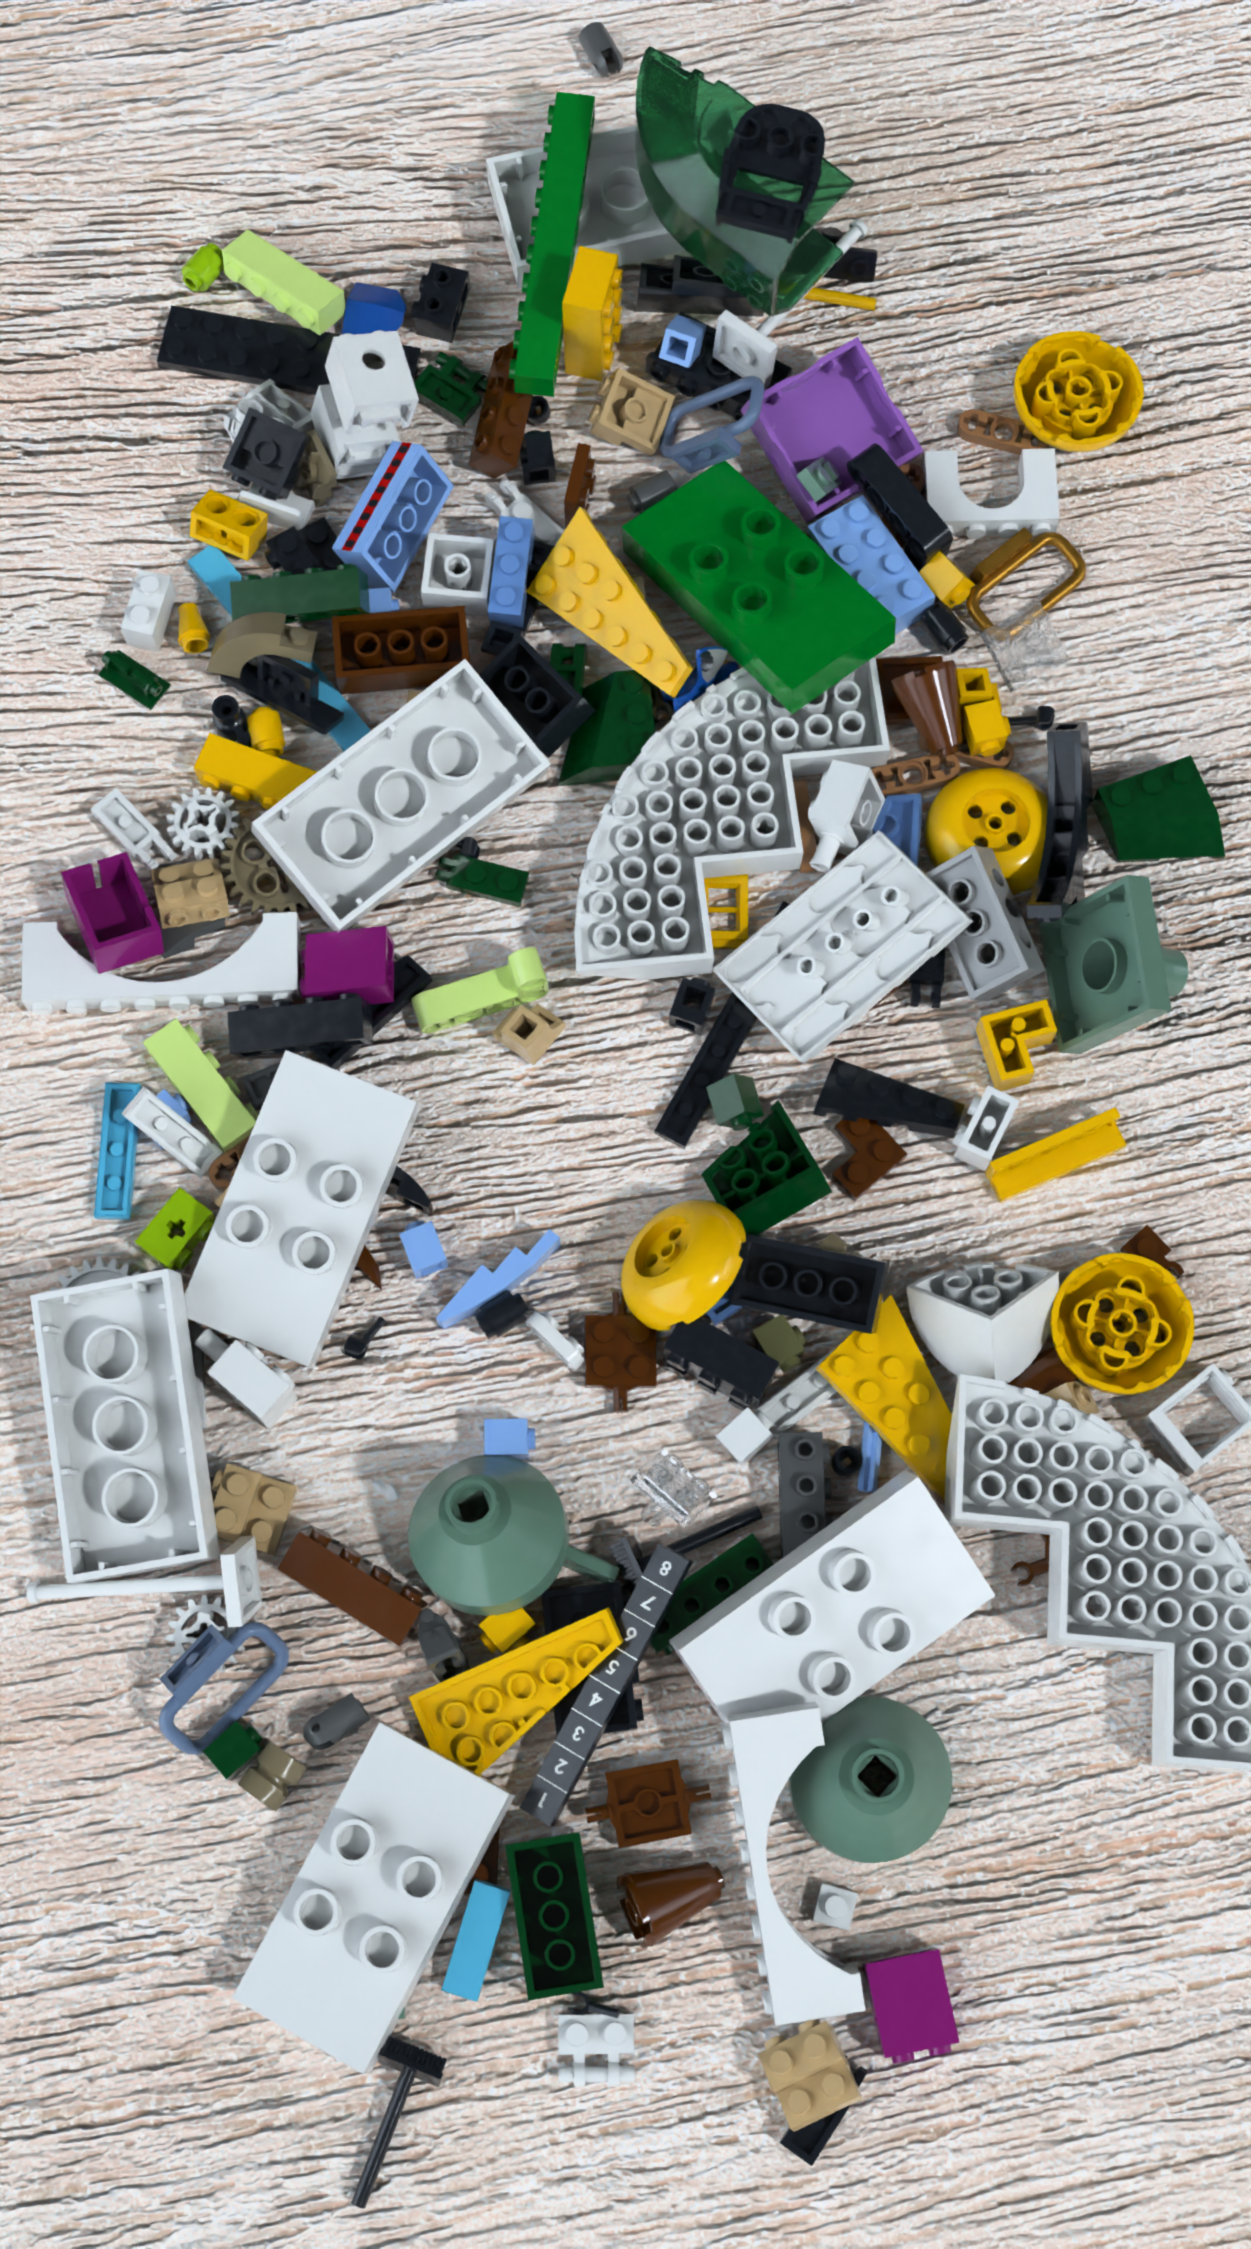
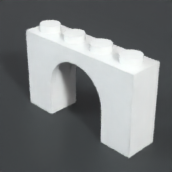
(1034, 508)

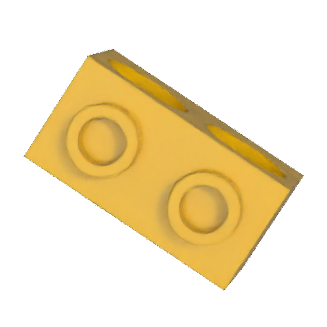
(228, 524)

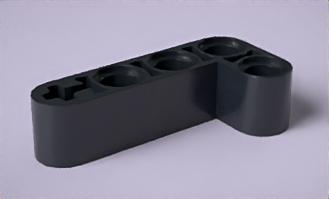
(901, 505)

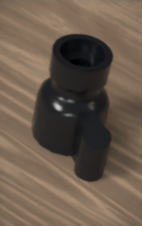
(230, 720)

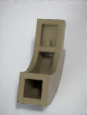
(259, 635)

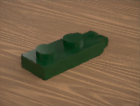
(484, 879)

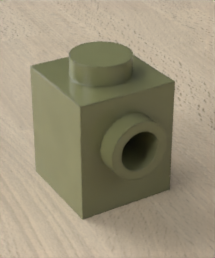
(780, 1342)

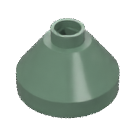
(498, 1559)
(845, 1812)

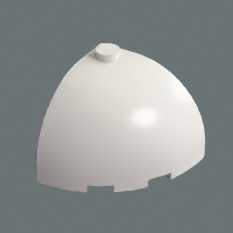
(985, 1317)

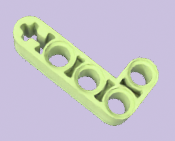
(483, 993)

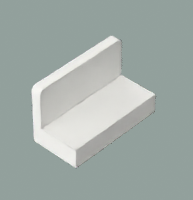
(283, 512)

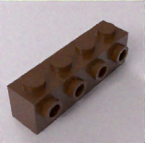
(500, 419)
(354, 1586)

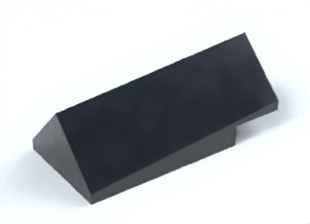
(688, 289)

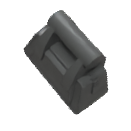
(440, 1646)

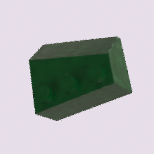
(613, 733)
(1160, 815)
(767, 1174)

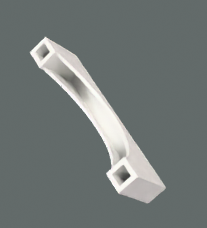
(259, 971)
(799, 1976)

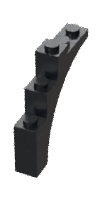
(1066, 835)

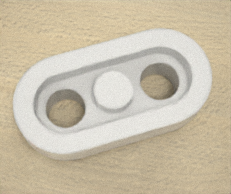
(566, 1349)

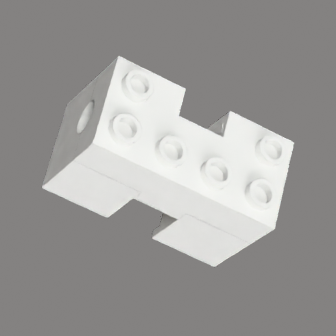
(364, 400)

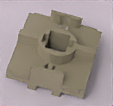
(316, 470)

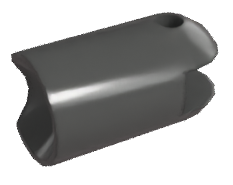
(600, 47)
(335, 1723)

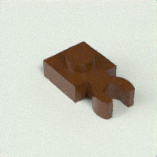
(1150, 1246)

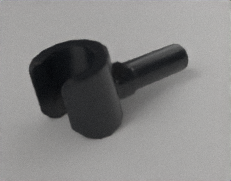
(1042, 721)
(469, 847)
(358, 1347)
(594, 2007)

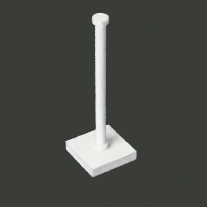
(749, 350)
(238, 1580)

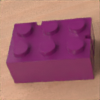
(113, 915)

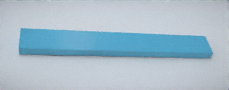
(216, 574)

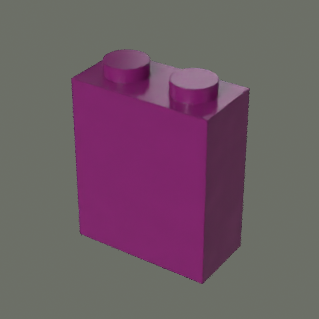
(349, 963)
(911, 2005)

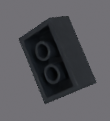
(536, 695)
(720, 1363)

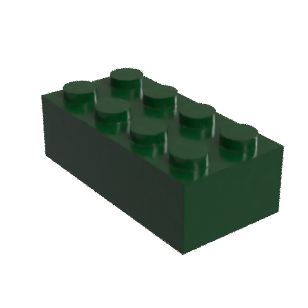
(554, 1916)

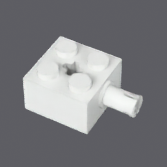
(458, 572)
(844, 811)
(247, 1378)

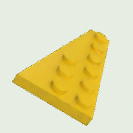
(601, 600)
(894, 1393)
(497, 1702)

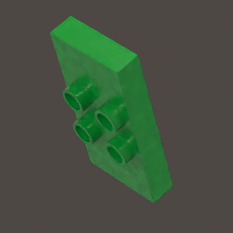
(758, 585)

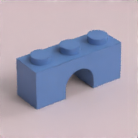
(510, 570)

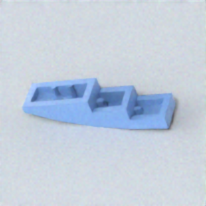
(486, 1286)

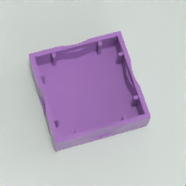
(834, 415)

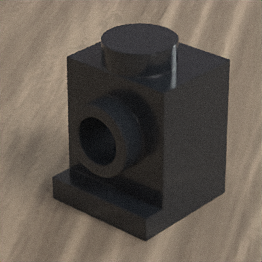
(537, 458)
(690, 991)

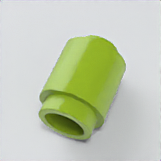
(203, 267)

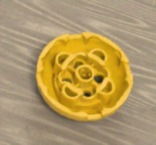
(1088, 376)
(986, 790)
(682, 1263)
(1129, 1285)

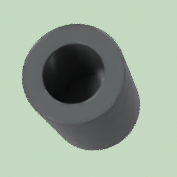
(650, 491)

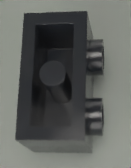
(441, 302)

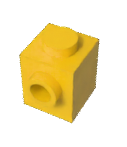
(946, 580)
(985, 728)
(506, 1631)

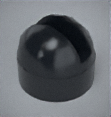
(545, 409)
(840, 1455)

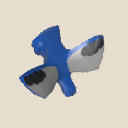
(710, 670)

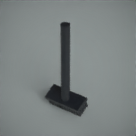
(633, 1563)
(412, 2064)

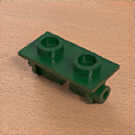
(133, 678)

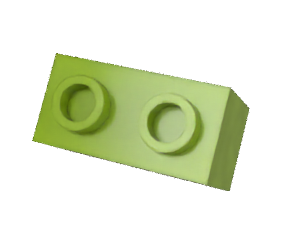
(179, 1213)

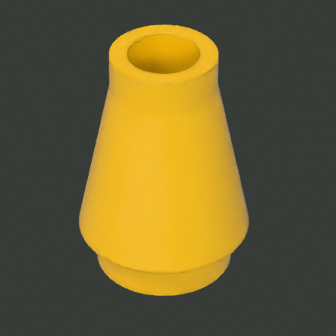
(192, 630)

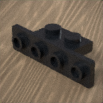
(855, 264)
(288, 689)

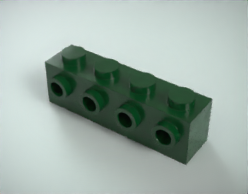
(303, 596)
(709, 1588)

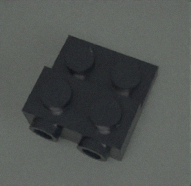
(266, 454)
(304, 548)

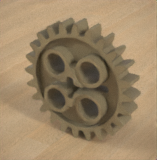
(247, 873)

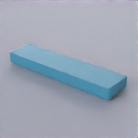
(116, 1154)

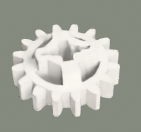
(206, 809)
(205, 1618)

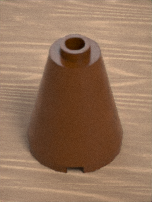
(933, 705)
(667, 1898)

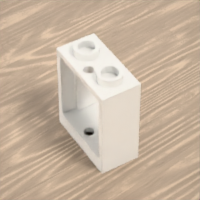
(1175, 1442)

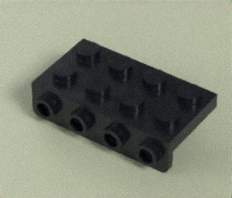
(706, 374)
(572, 1604)

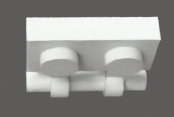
(596, 2035)

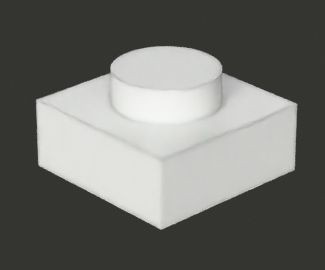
(834, 1907)

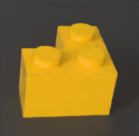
(1007, 1038)

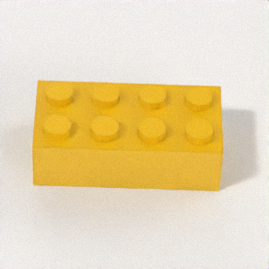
(592, 313)

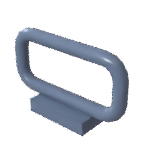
(718, 443)
(199, 1664)

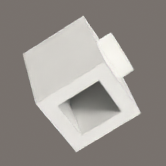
(746, 1435)

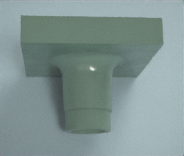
(1109, 966)

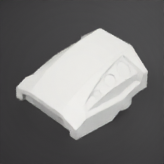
(271, 402)

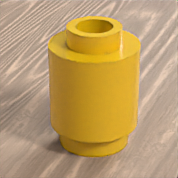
(266, 731)

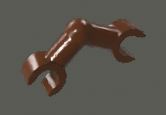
(1037, 1567)

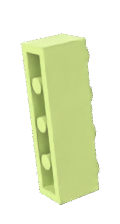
(283, 282)
(200, 1084)

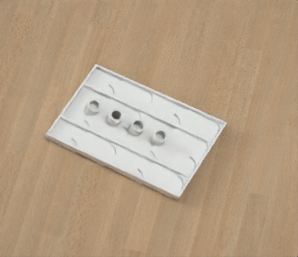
(821, 962)

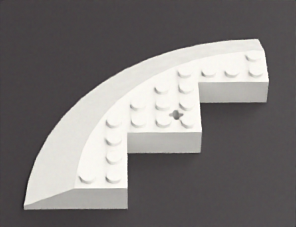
(697, 813)
(1125, 1545)

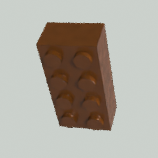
(398, 648)

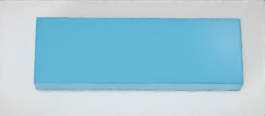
(476, 1940)

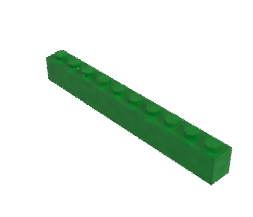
(554, 244)

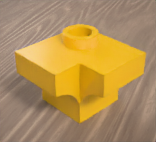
(975, 687)

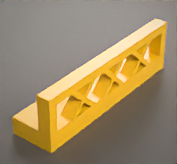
(1055, 1155)

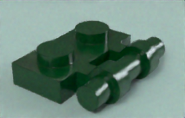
(448, 395)

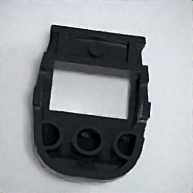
(775, 145)

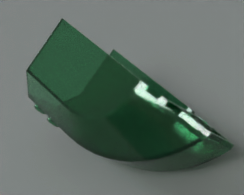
(679, 155)

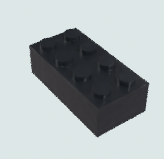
(810, 1283)

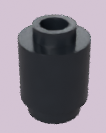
(944, 628)
(501, 1314)

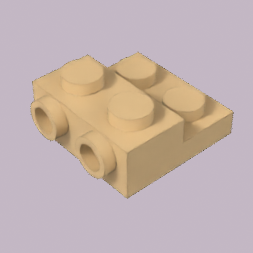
(630, 412)
(190, 893)
(252, 1506)
(809, 2074)

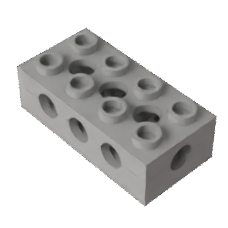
(1001, 928)

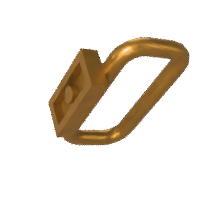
(1011, 557)

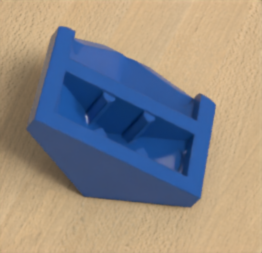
(373, 309)

